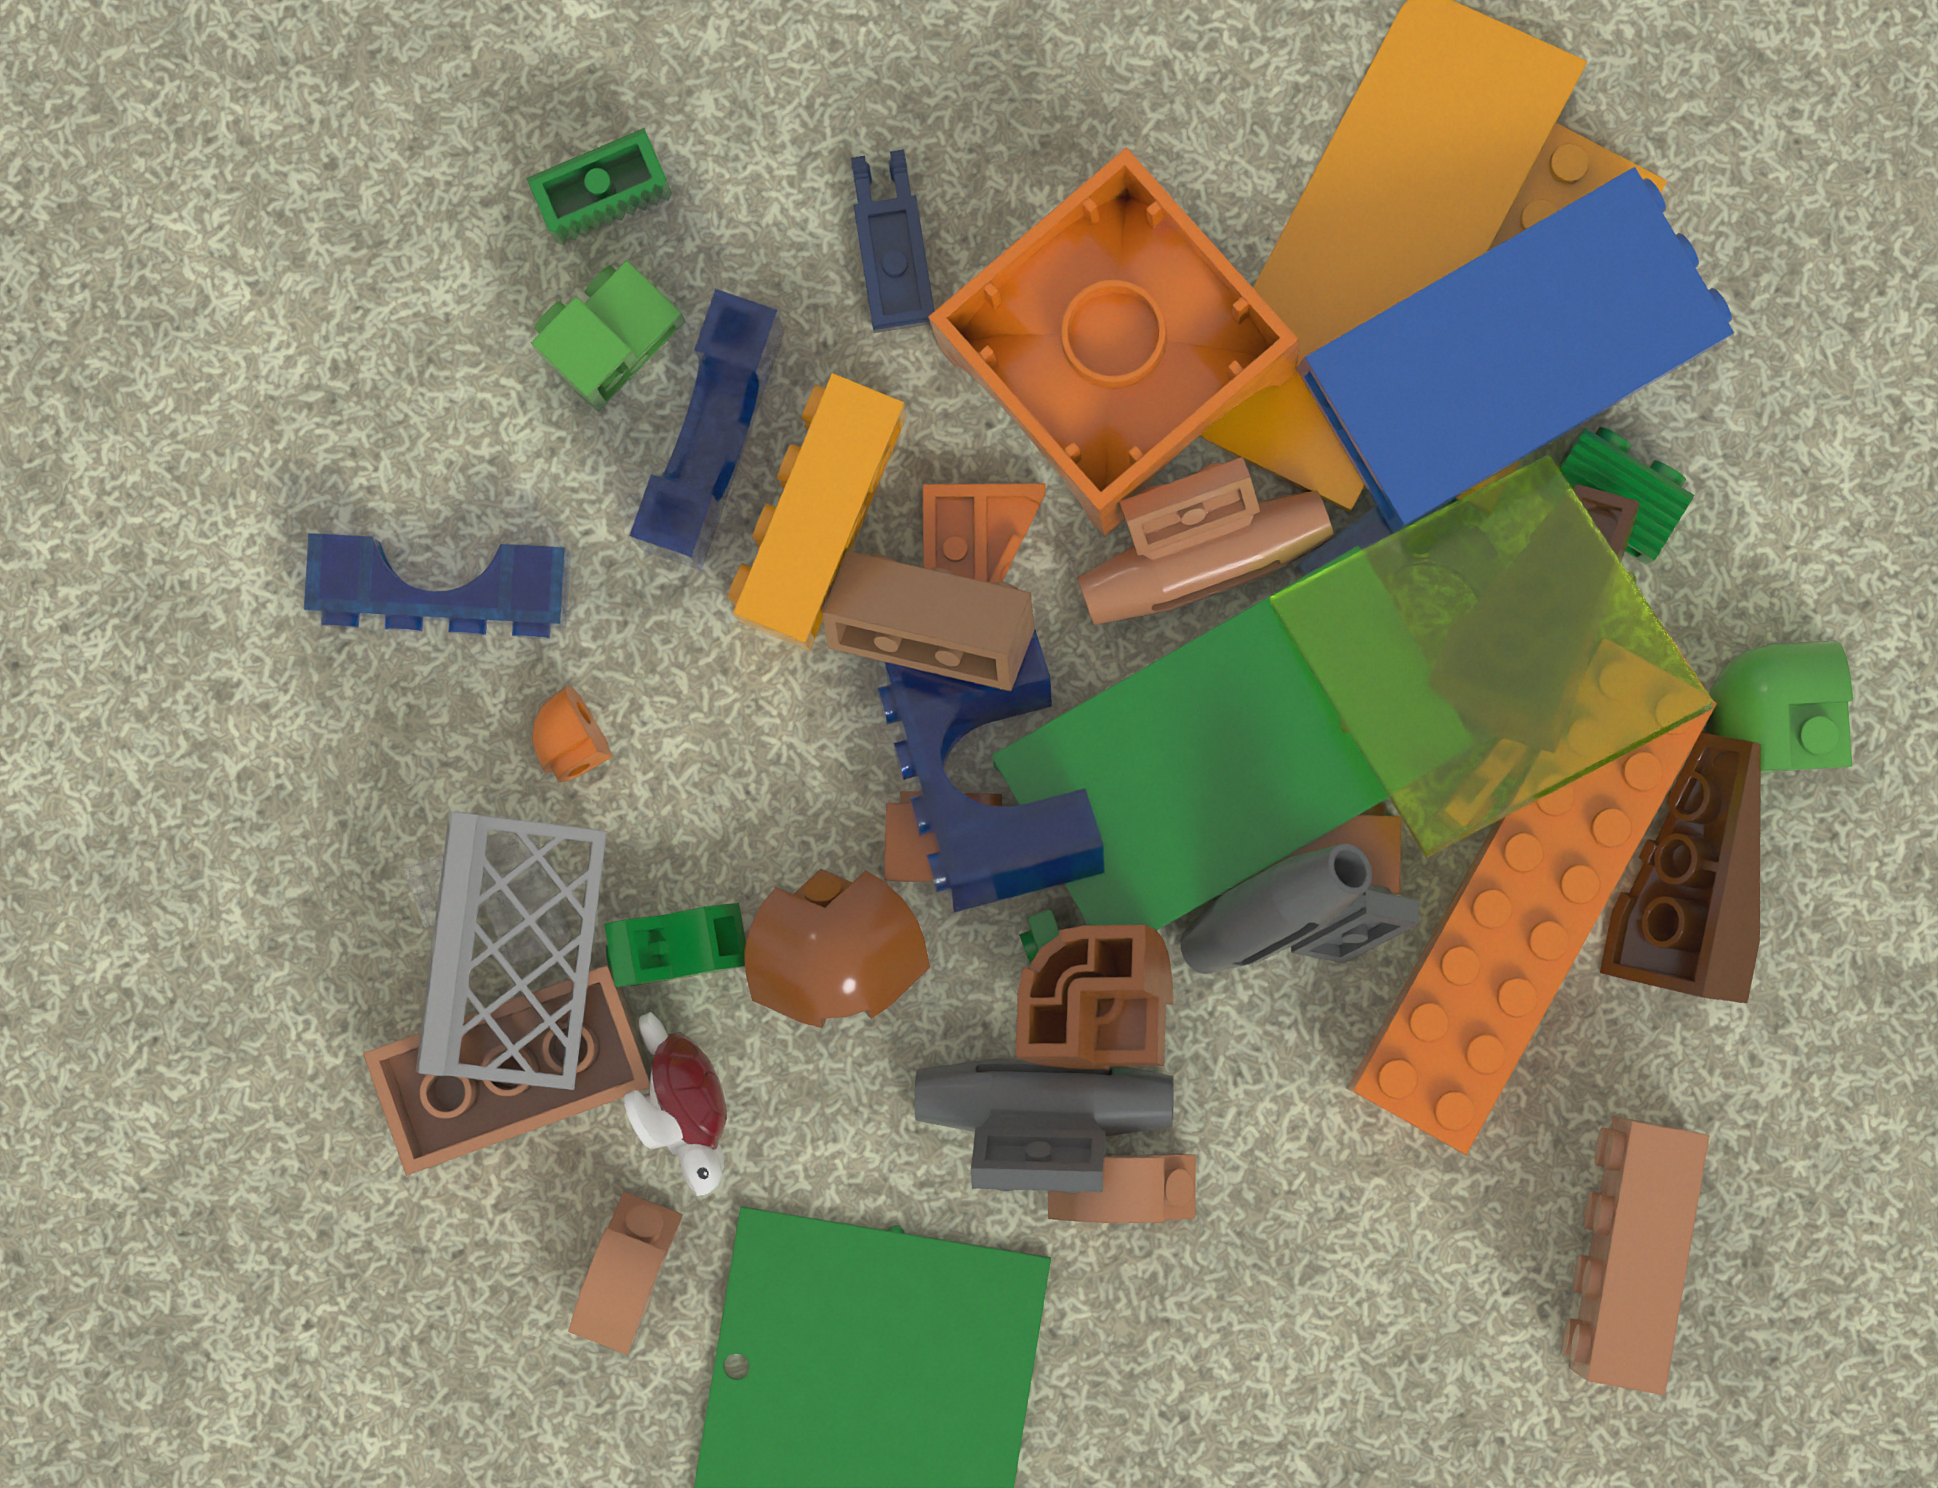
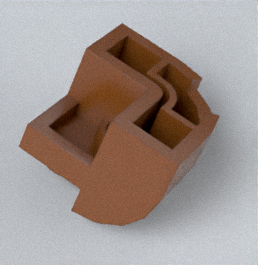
(833, 949)
(1096, 999)

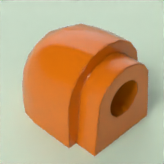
(568, 737)

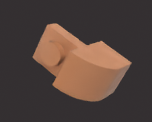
(1134, 1191)
(624, 1273)

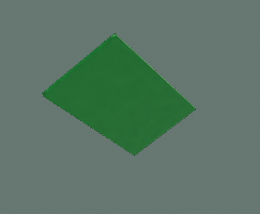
(1198, 769)

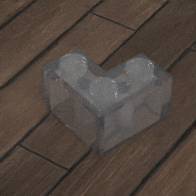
(530, 887)

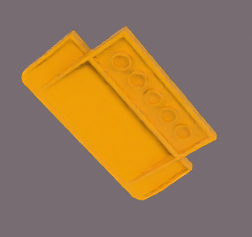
(1425, 172)

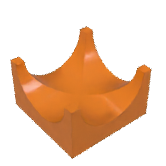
(1114, 336)

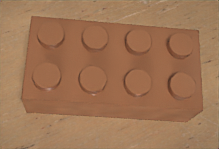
(453, 1116)
(1635, 1254)

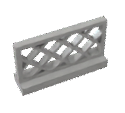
(454, 942)

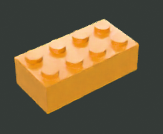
(820, 509)

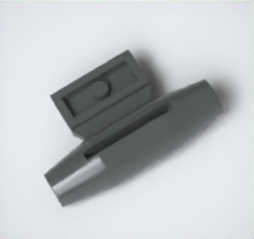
(1306, 902)
(1042, 1121)

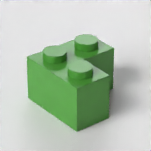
(609, 336)

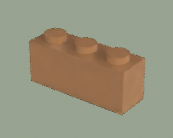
(929, 620)

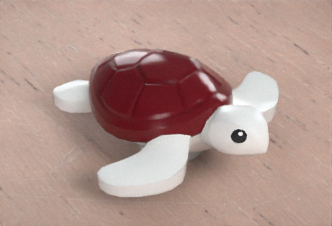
(683, 1105)

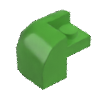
(1789, 702)

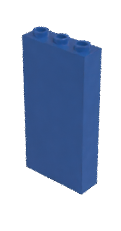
(1515, 348)

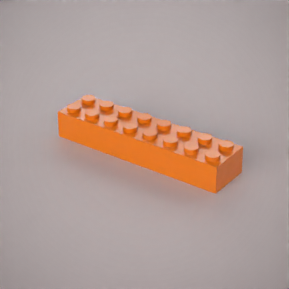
(1512, 942)

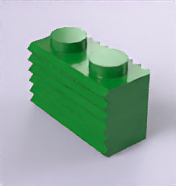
(599, 186)
(1604, 464)

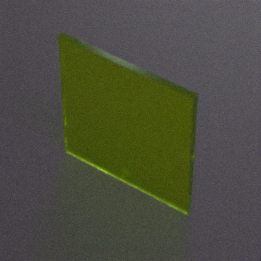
(1489, 655)

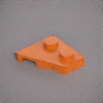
(977, 526)

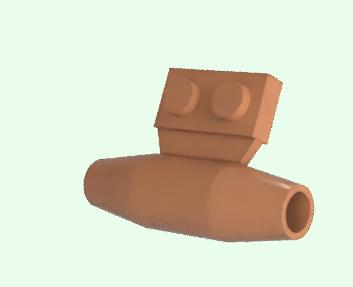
(1200, 542)

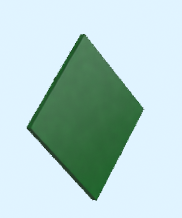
(870, 1359)

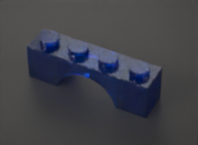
(519, 588)

